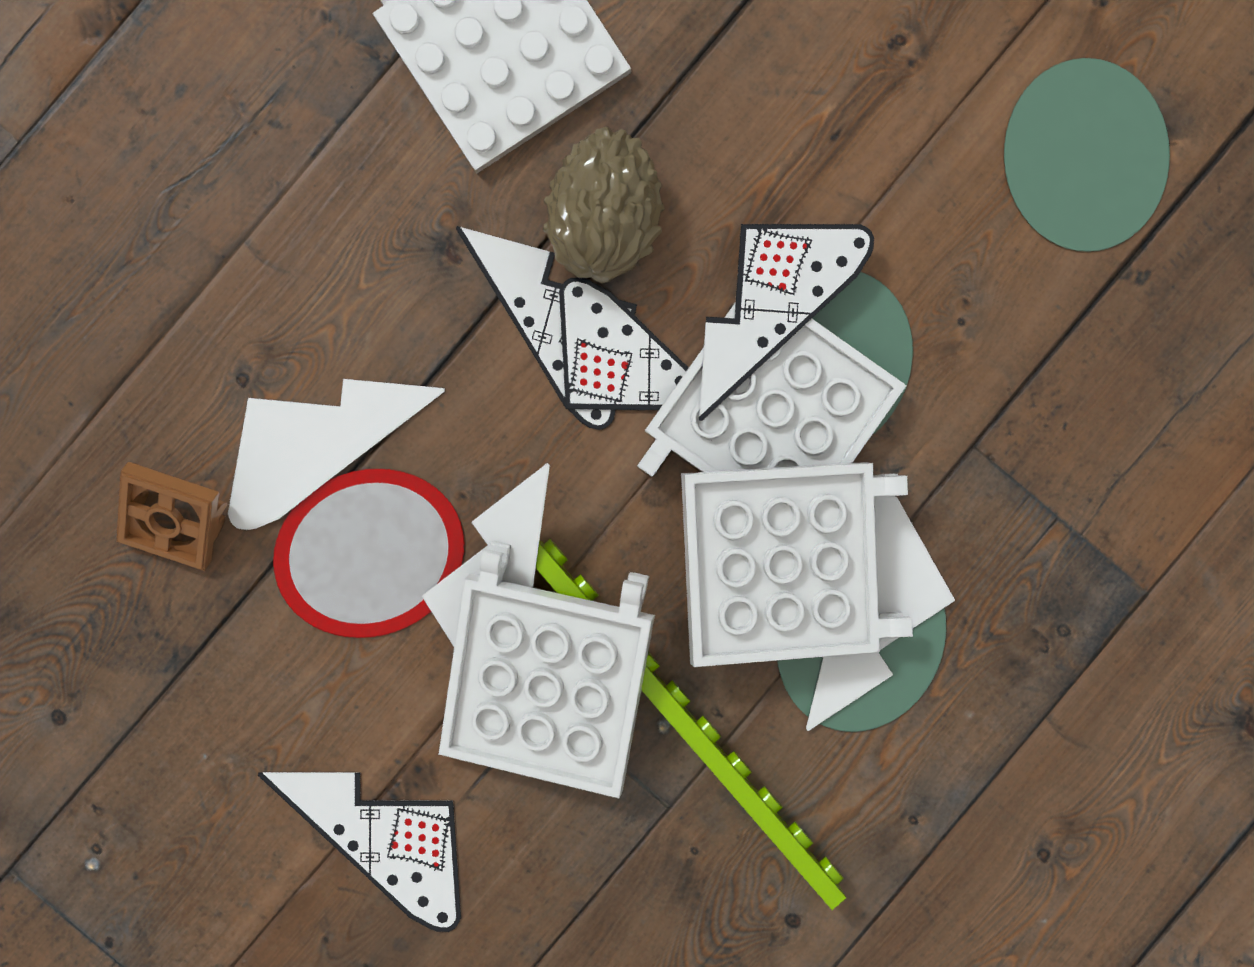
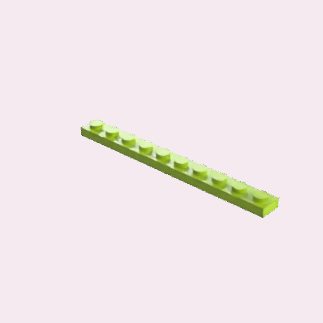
(702, 739)

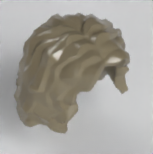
(604, 206)

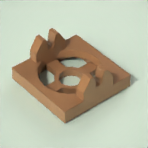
(155, 539)

